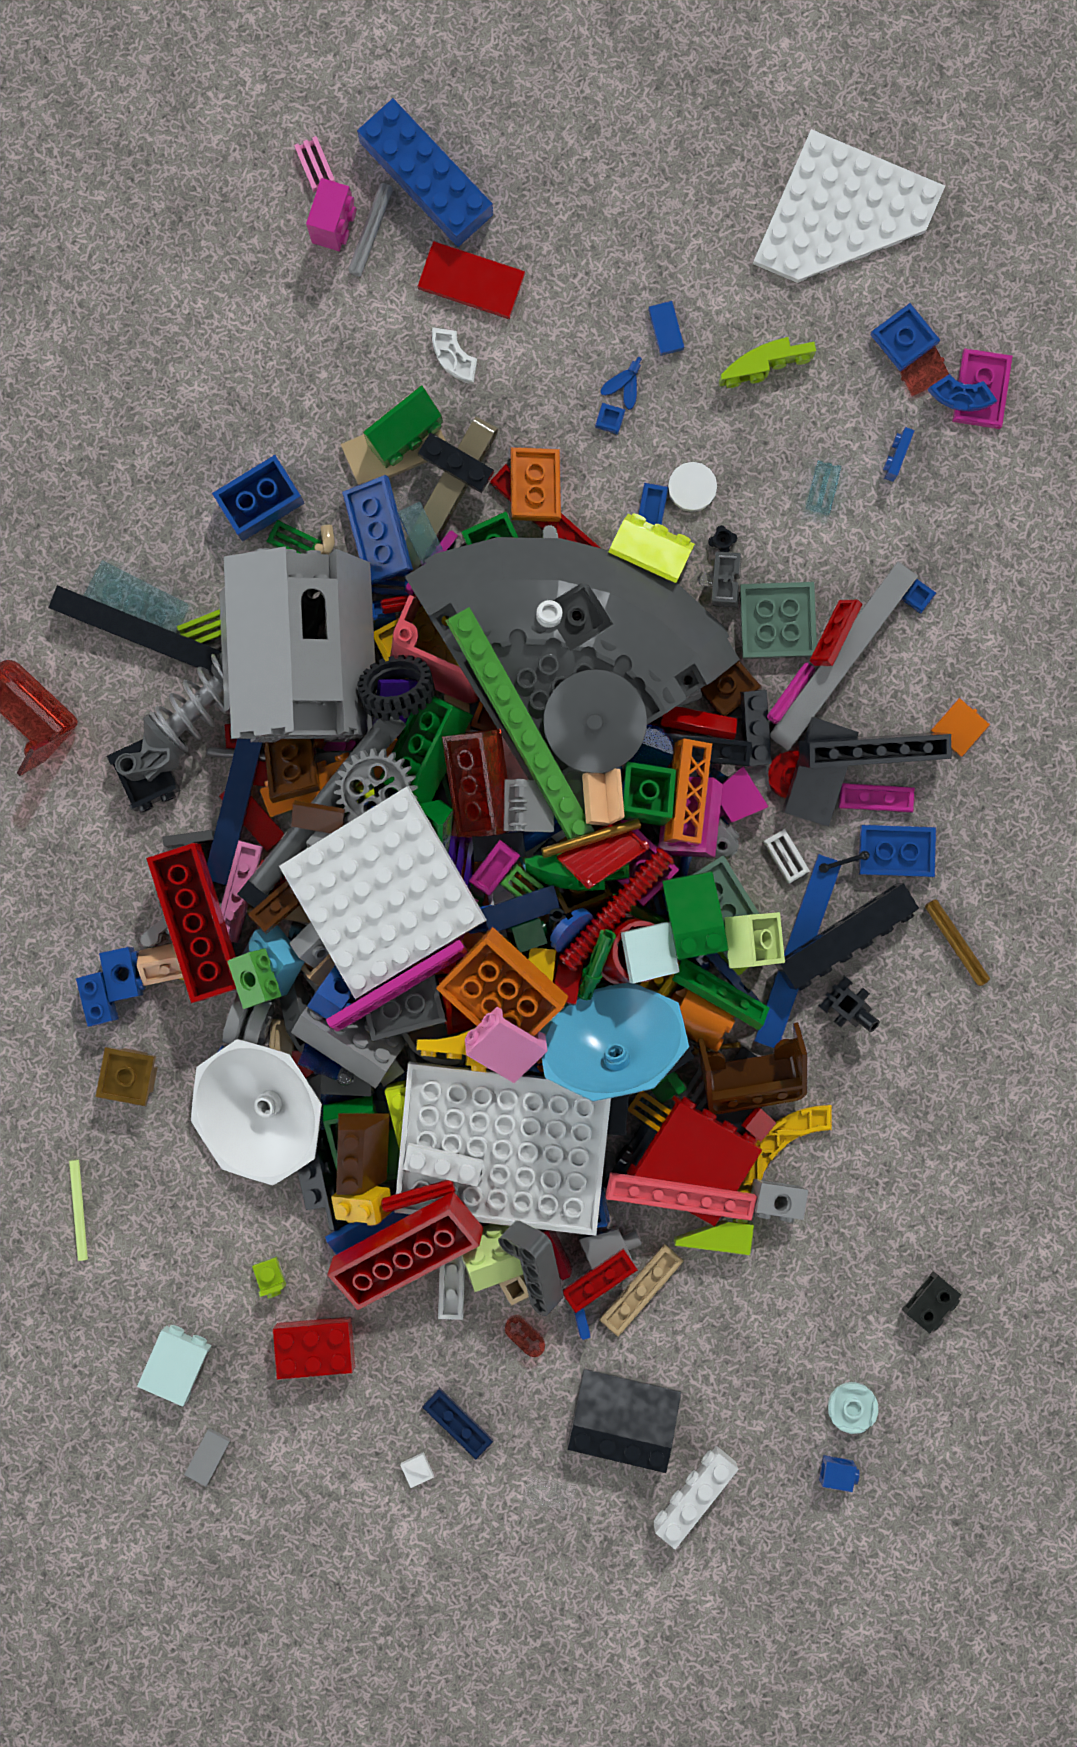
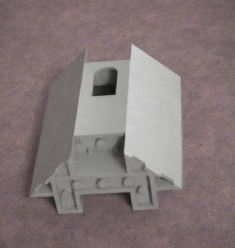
(273, 676)

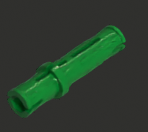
(593, 972)

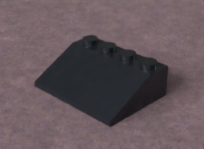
(624, 1421)

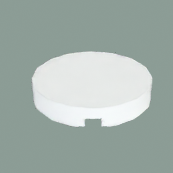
(692, 486)

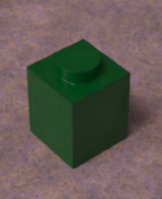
(527, 934)

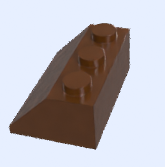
(361, 1152)

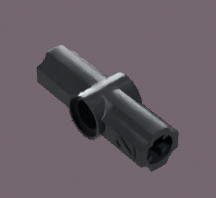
(634, 1151)

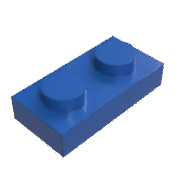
(894, 463)

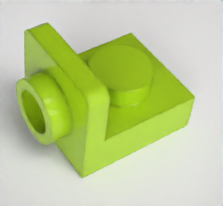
(269, 1277)

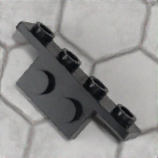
(319, 1181)

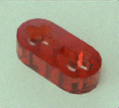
(521, 1340)

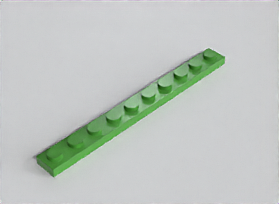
(519, 724)

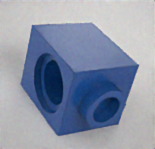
(838, 1473)

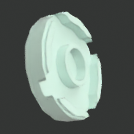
(846, 1402)

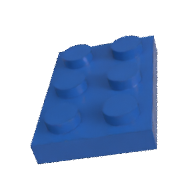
(898, 850)

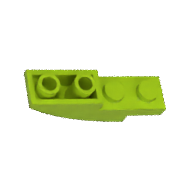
(756, 363)

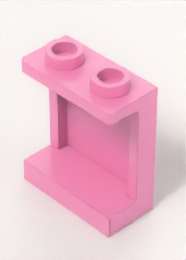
(504, 1046)

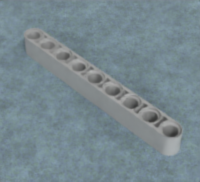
(828, 677)

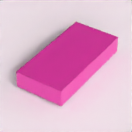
(494, 868)

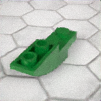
(554, 873)

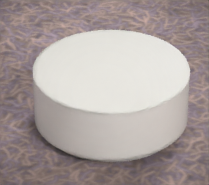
(549, 613)

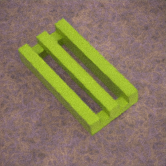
(197, 621)

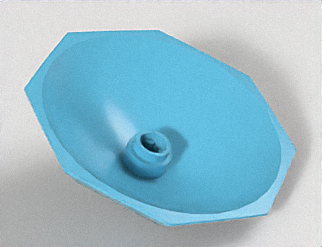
(614, 1042)

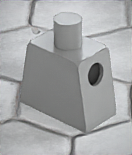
(607, 1243)

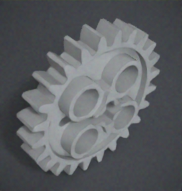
(363, 770)

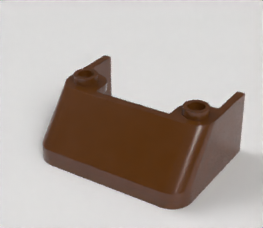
(755, 1080)

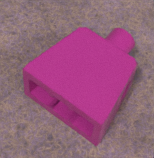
(740, 797)

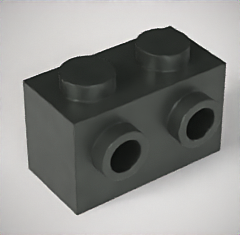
(932, 1302)

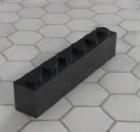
(875, 750)
(847, 936)

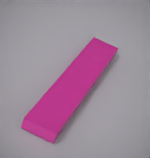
(397, 986)

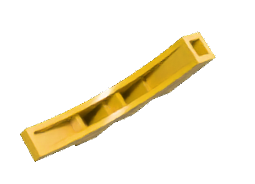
(455, 1046)

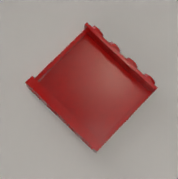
(698, 1152)

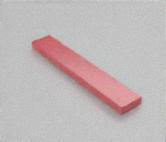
(680, 1196)

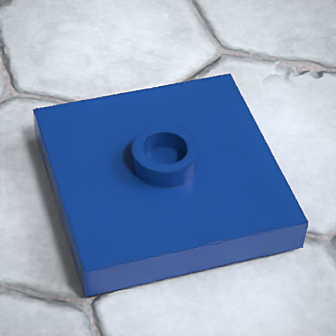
(905, 337)

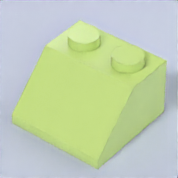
(754, 940)

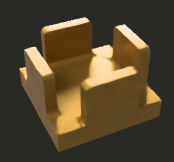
(126, 1076)

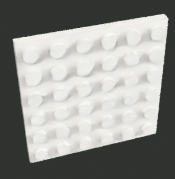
(382, 892)

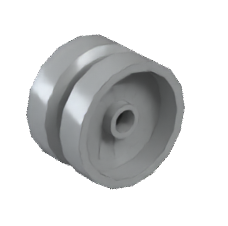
(249, 1023)

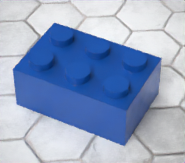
(258, 498)

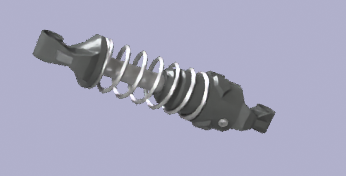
(161, 739)

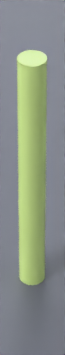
(78, 1210)

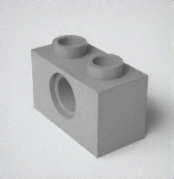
(792, 1200)

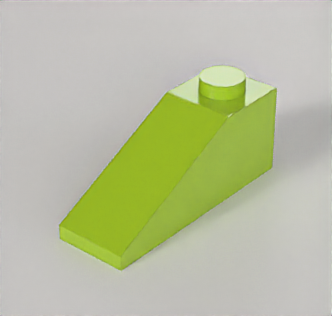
(726, 1236)

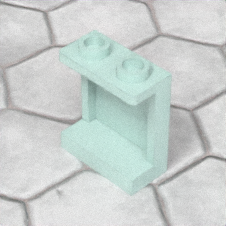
(174, 1364)

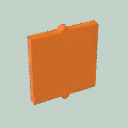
(963, 725)

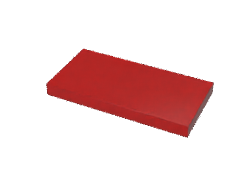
(471, 280)

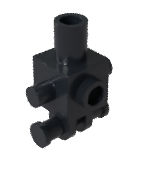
(850, 1006)

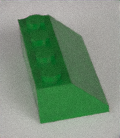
(423, 745)

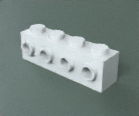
(695, 1497)

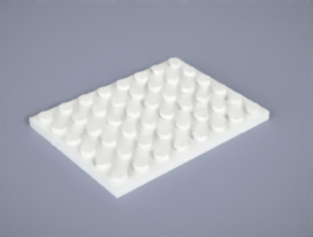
(535, 1140)

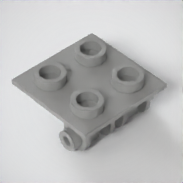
(526, 807)

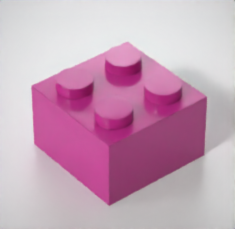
(331, 215)

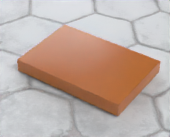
(535, 484)

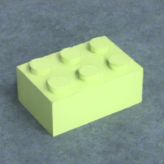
(489, 1262)

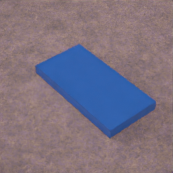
(377, 528)

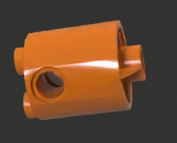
(703, 1018)

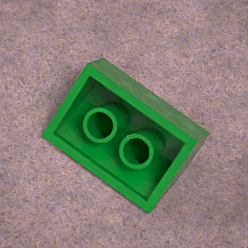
(403, 427)

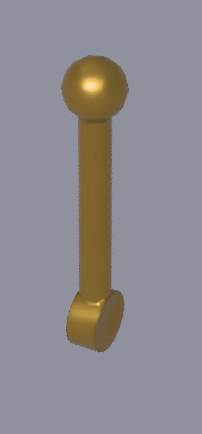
(723, 1046)

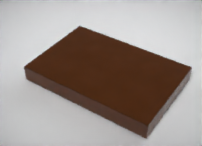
(291, 768)

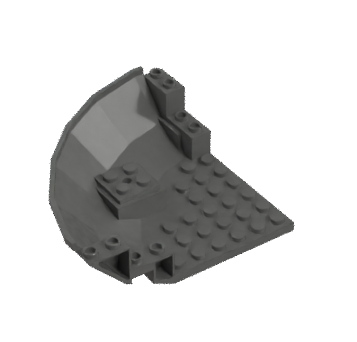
(627, 624)

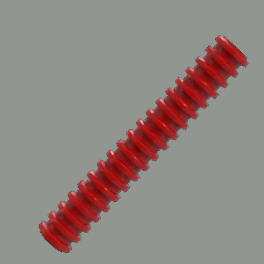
(617, 908)

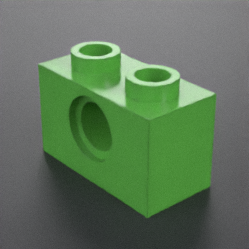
(254, 978)

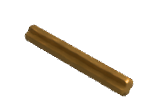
(957, 942)

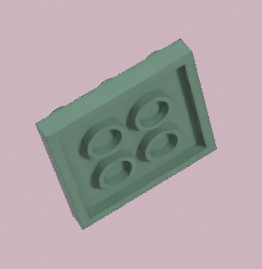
(778, 620)

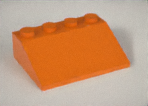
(502, 977)

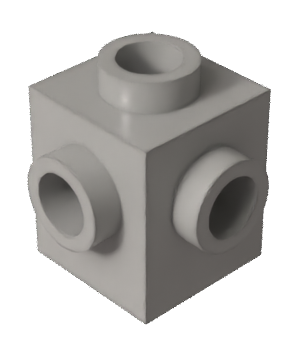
(726, 840)

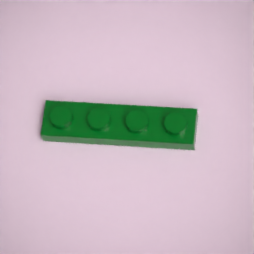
(721, 994)

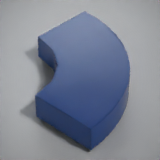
(962, 396)

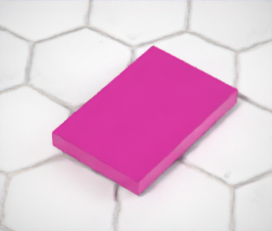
(995, 372)

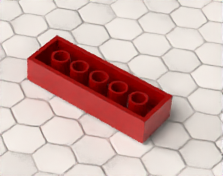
(194, 921)
(405, 1251)

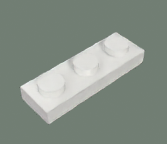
(443, 1164)

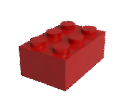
(314, 1348)

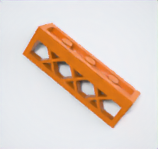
(681, 762)

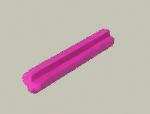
(791, 693)

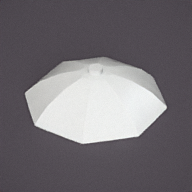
(256, 1112)

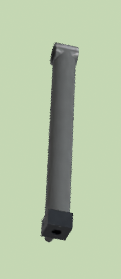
(294, 841)

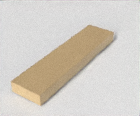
(641, 1290)

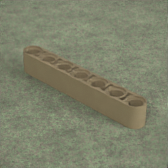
(449, 489)

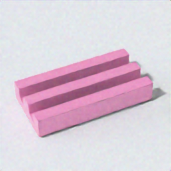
(307, 146)

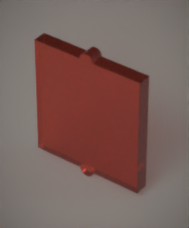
(924, 372)

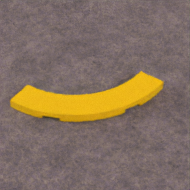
(786, 1130)

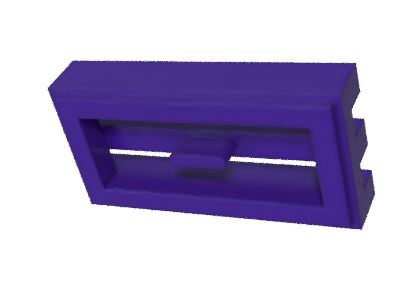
(454, 840)

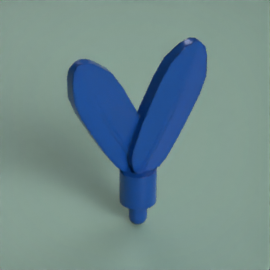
(627, 380)

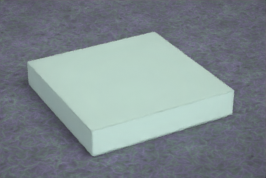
(650, 952)

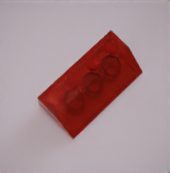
(476, 781)

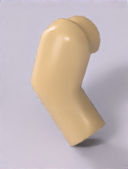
(327, 540)

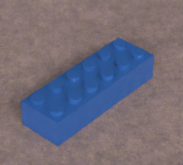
(425, 172)

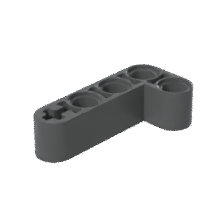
(537, 1263)

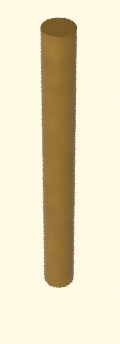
(591, 838)

